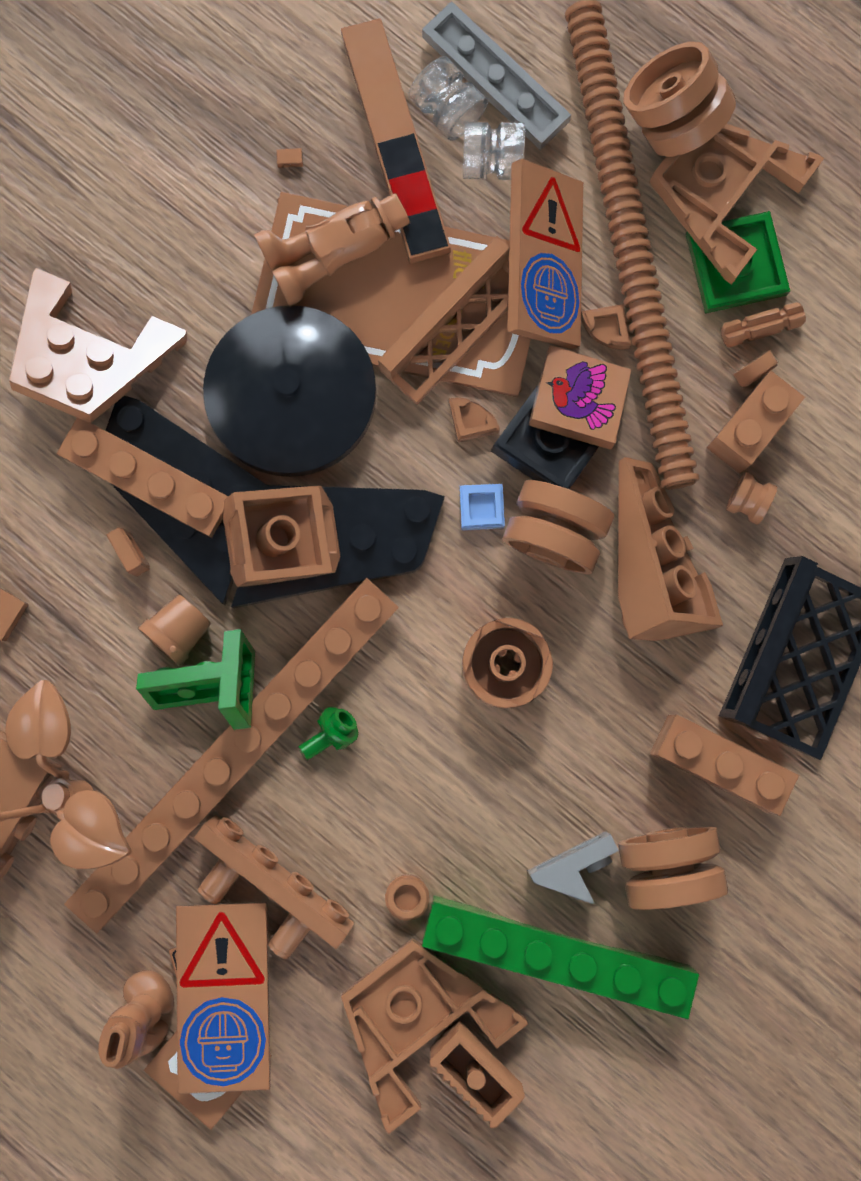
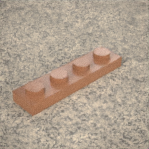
(143, 476)

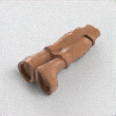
(334, 242)
(137, 1026)

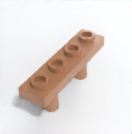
(290, 891)

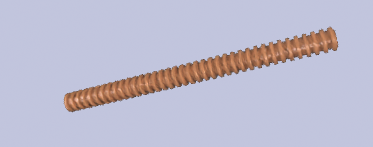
(632, 247)

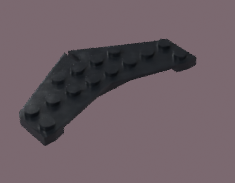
(377, 528)

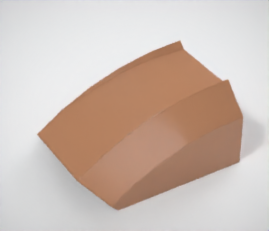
(280, 535)

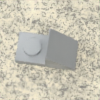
(562, 871)

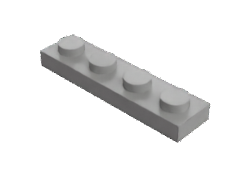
(496, 75)

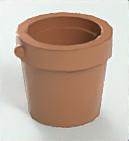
(175, 629)

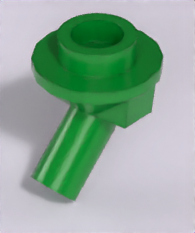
(338, 729)

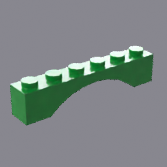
(560, 959)

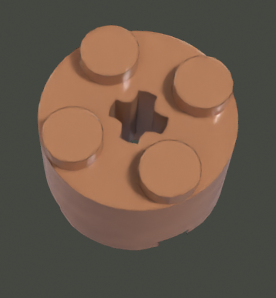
(529, 652)

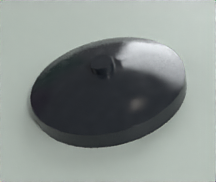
(290, 391)

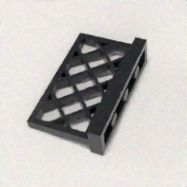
(767, 649)

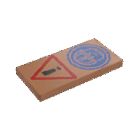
(545, 255)
(222, 998)

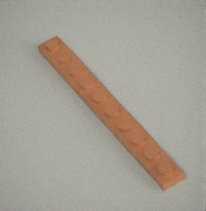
(233, 754)

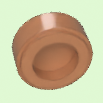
(756, 369)
(407, 897)

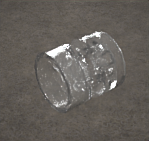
(442, 93)
(492, 149)

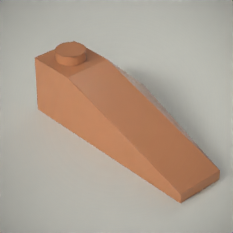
(656, 578)

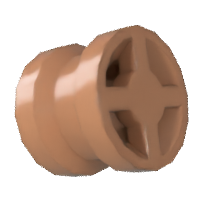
(751, 498)

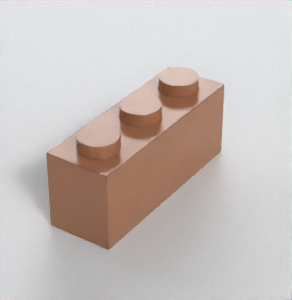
(724, 764)

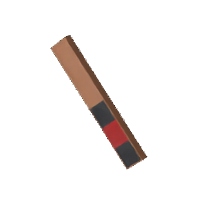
(395, 138)

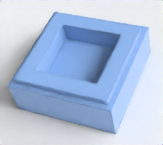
(482, 507)

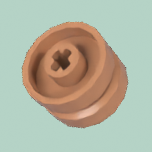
(680, 99)
(558, 526)
(672, 868)

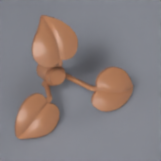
(88, 825)

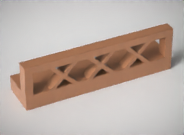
(439, 315)

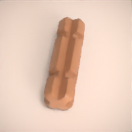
(763, 324)

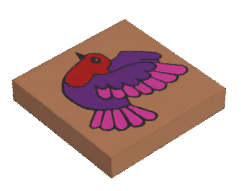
(580, 397)

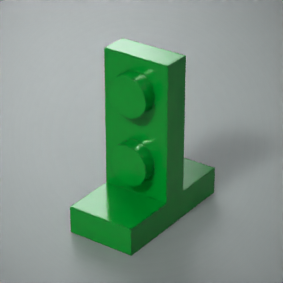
(208, 682)

